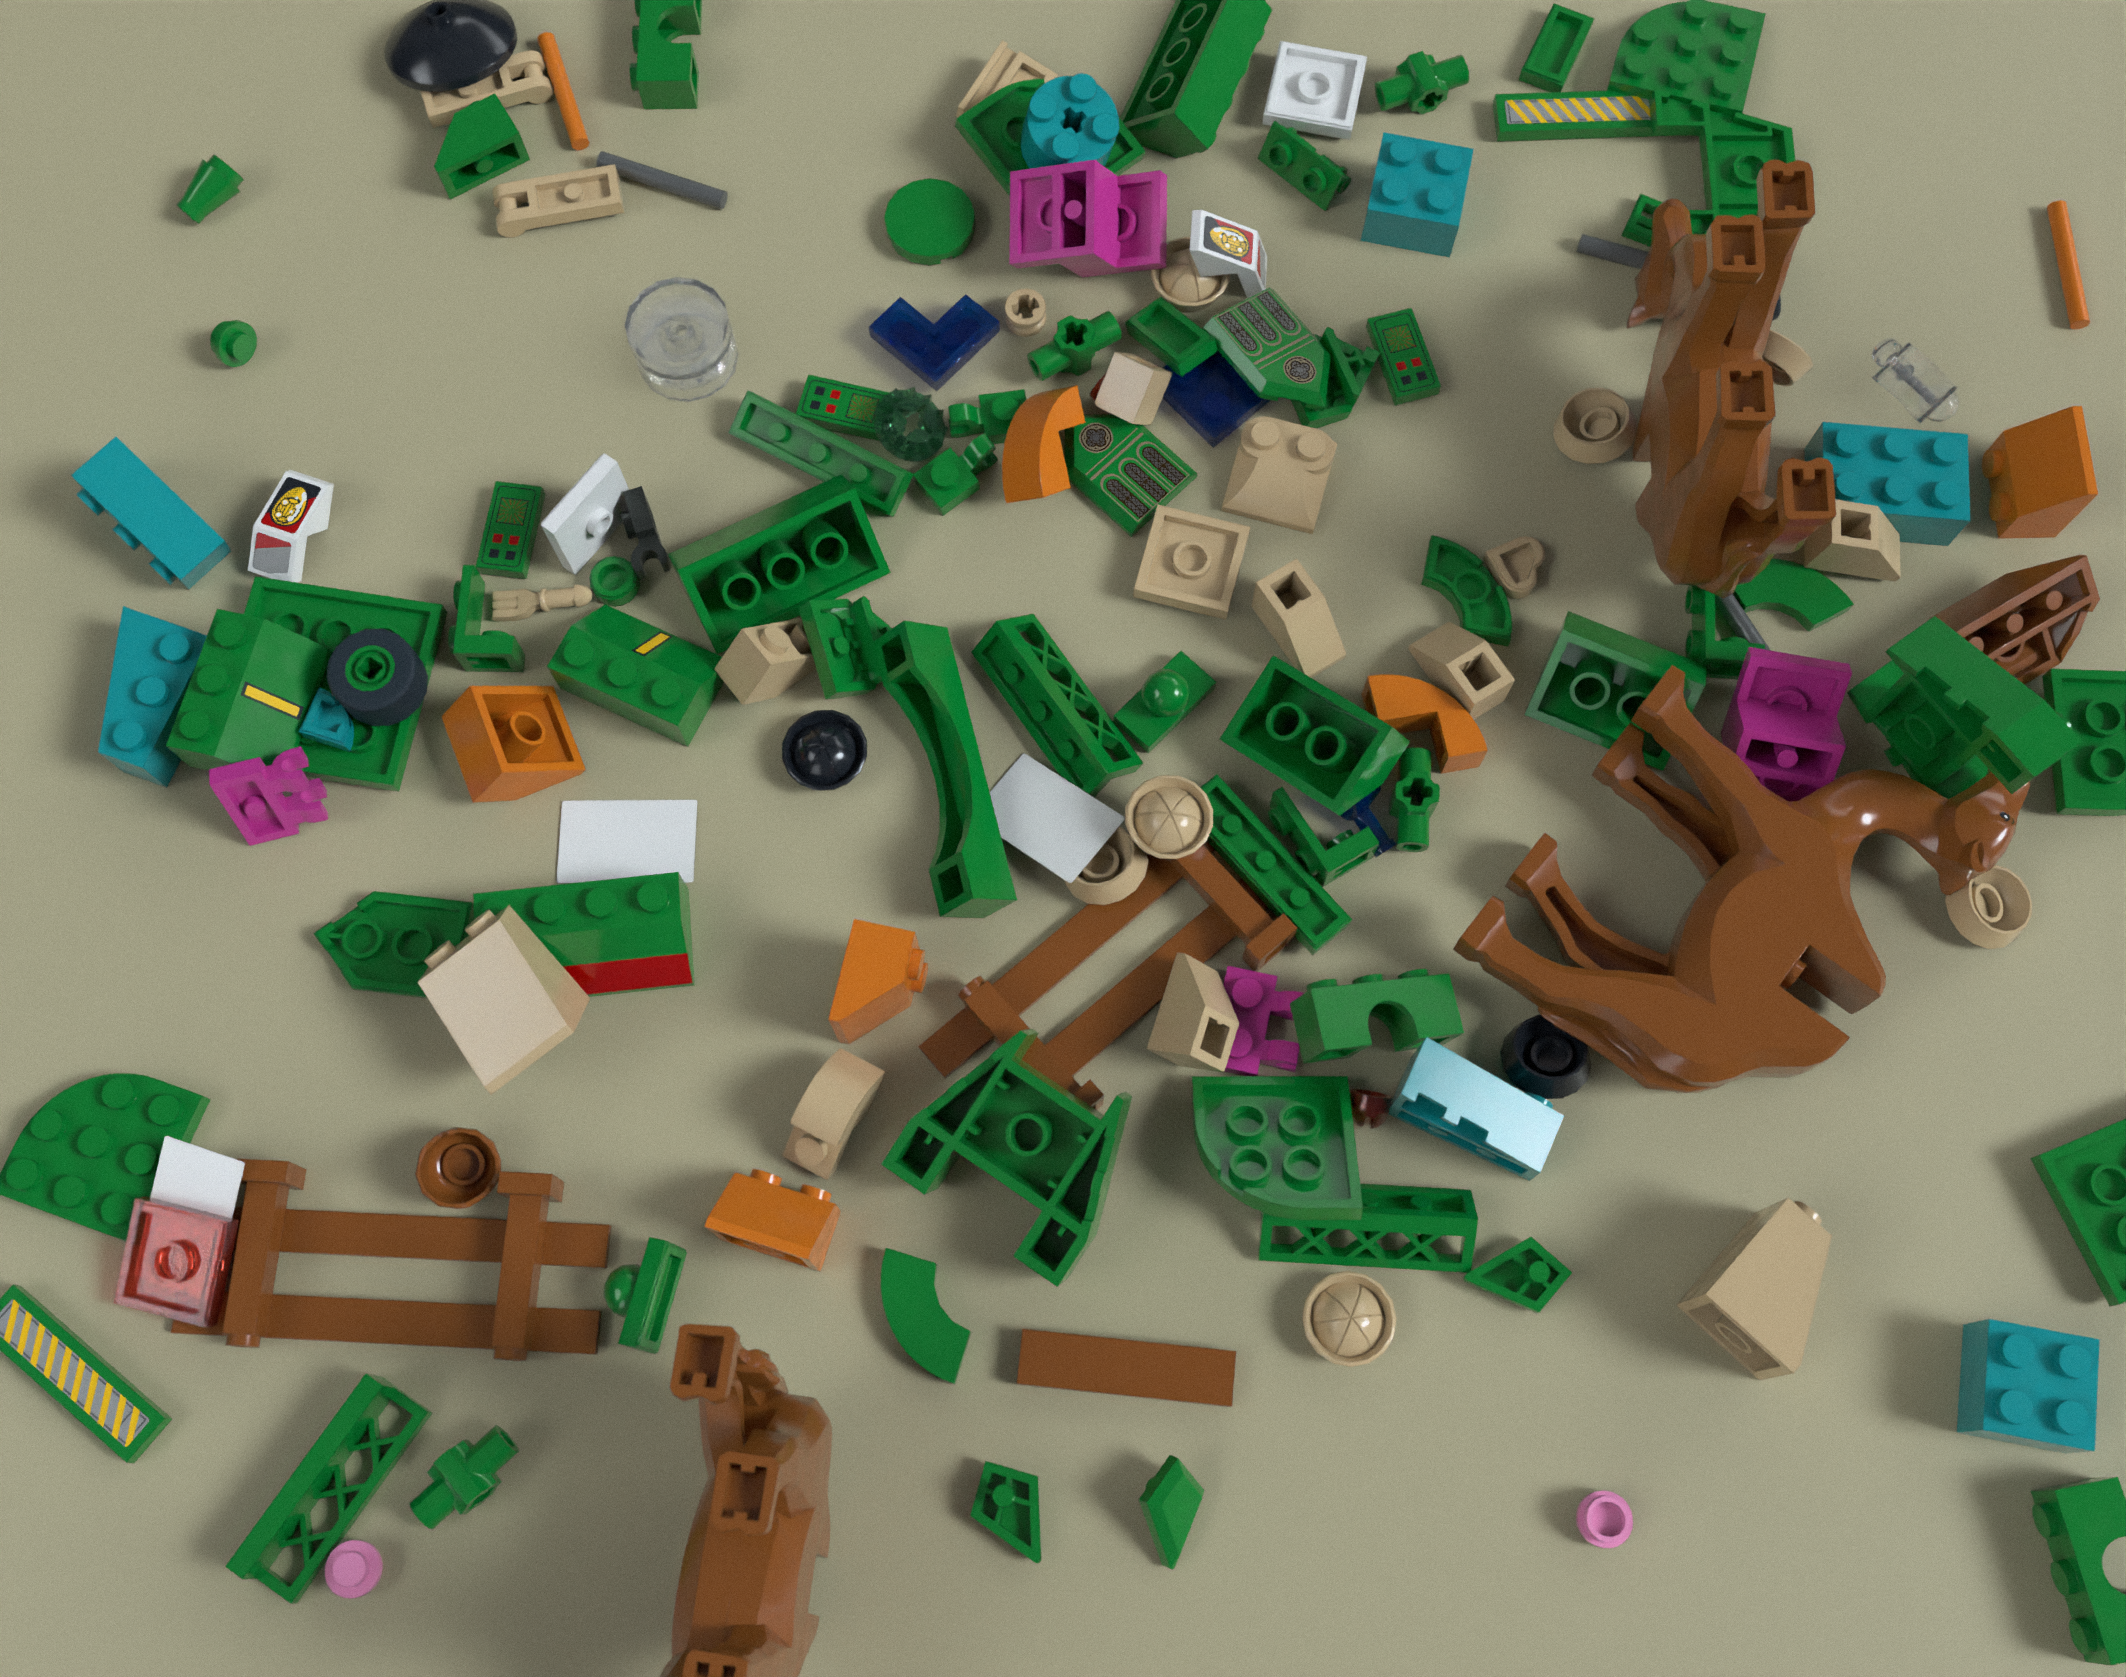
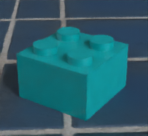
(1417, 194)
(2028, 1386)

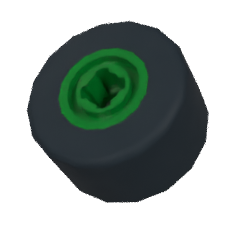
(393, 688)

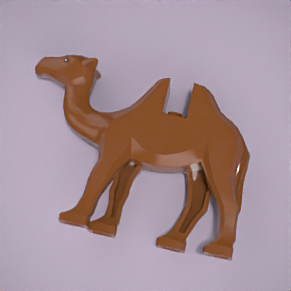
(1714, 395)
(1764, 917)
(758, 1516)

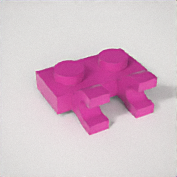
(256, 799)
(1253, 1002)

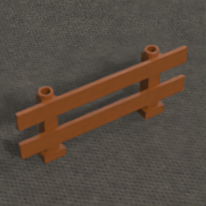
(996, 1008)
(518, 1243)

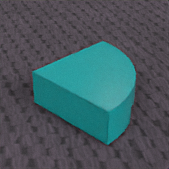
(328, 722)

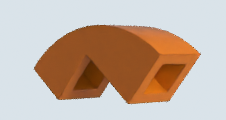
(1033, 449)
(1416, 706)

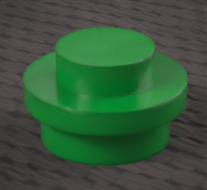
(233, 342)

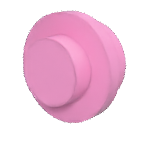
(1604, 1519)
(353, 1569)

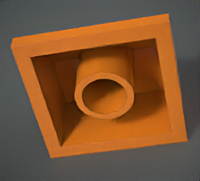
(2040, 475)
(511, 741)
(876, 978)
(774, 1219)

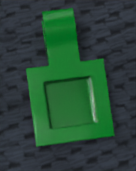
(990, 418)
(952, 478)

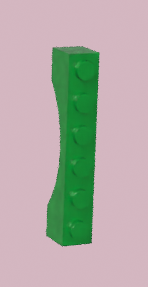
(969, 861)

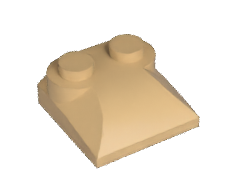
(1280, 473)

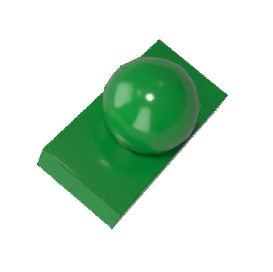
(1164, 701)
(646, 1294)

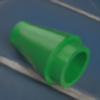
(209, 188)

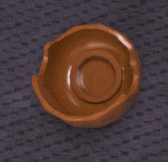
(458, 1168)

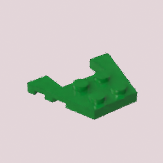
(1730, 153)

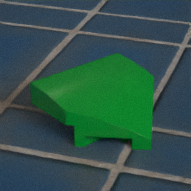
(1346, 380)
(842, 644)

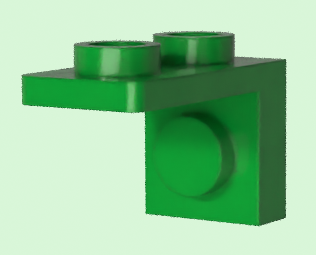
(486, 652)
(1722, 657)
(1343, 853)

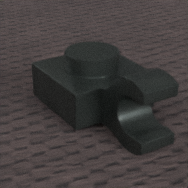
(641, 524)

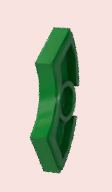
(1470, 589)
(1795, 592)
(917, 1316)

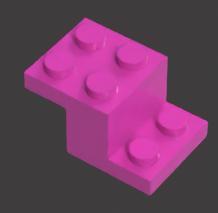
(1088, 219)
(1787, 720)

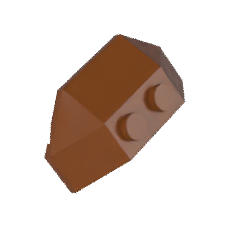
(2027, 615)

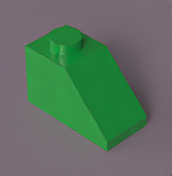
(479, 147)

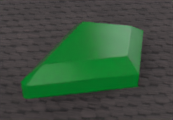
(1521, 1275)
(1010, 1507)
(1170, 1508)

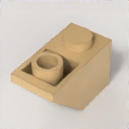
(1855, 543)
(1298, 619)
(766, 660)
(1463, 668)
(1194, 1018)

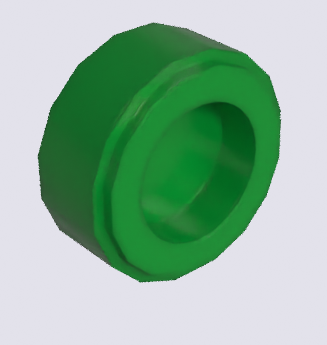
(614, 581)

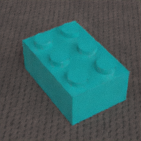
(1908, 473)

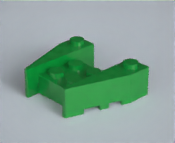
(1959, 714)
(1030, 1140)

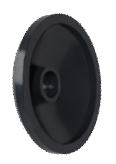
(450, 44)

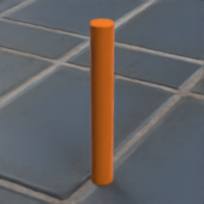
(563, 91)
(2068, 265)

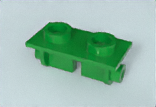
(1301, 166)

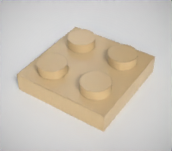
(1191, 562)

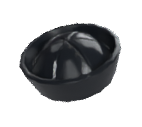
(824, 750)
(1545, 1059)

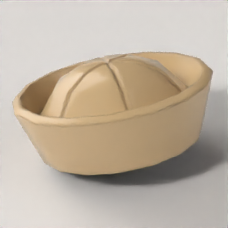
(1182, 283)
(1786, 358)
(1609, 423)
(1169, 817)
(1111, 872)
(2007, 909)
(1349, 1318)

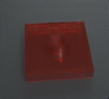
(176, 1261)

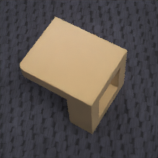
(1133, 388)

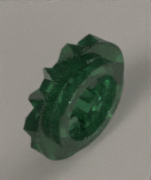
(890, 425)

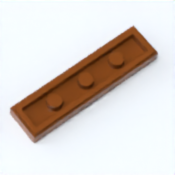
(1126, 1368)

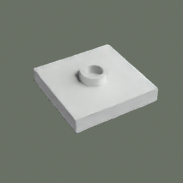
(1314, 90)
(587, 514)

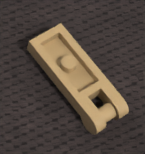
(533, 88)
(557, 199)

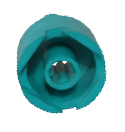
(1069, 123)

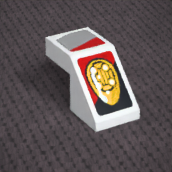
(1228, 248)
(280, 533)

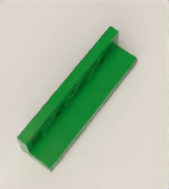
(1048, 705)
(1385, 1210)
(312, 1478)

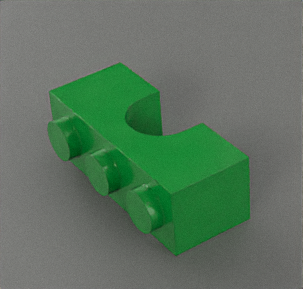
(666, 70)
(1334, 1018)
(2078, 1526)

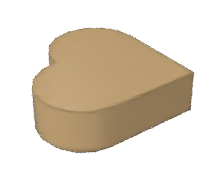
(1516, 565)

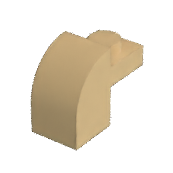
(830, 1111)

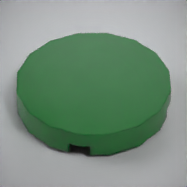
(929, 221)

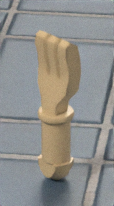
(522, 603)

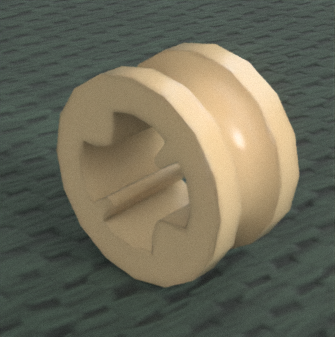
(1036, 304)

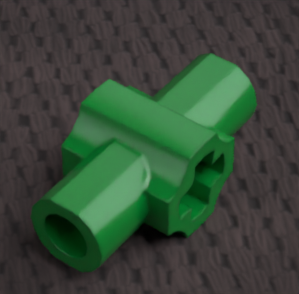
(1421, 82)
(1074, 345)
(1411, 819)
(464, 1477)

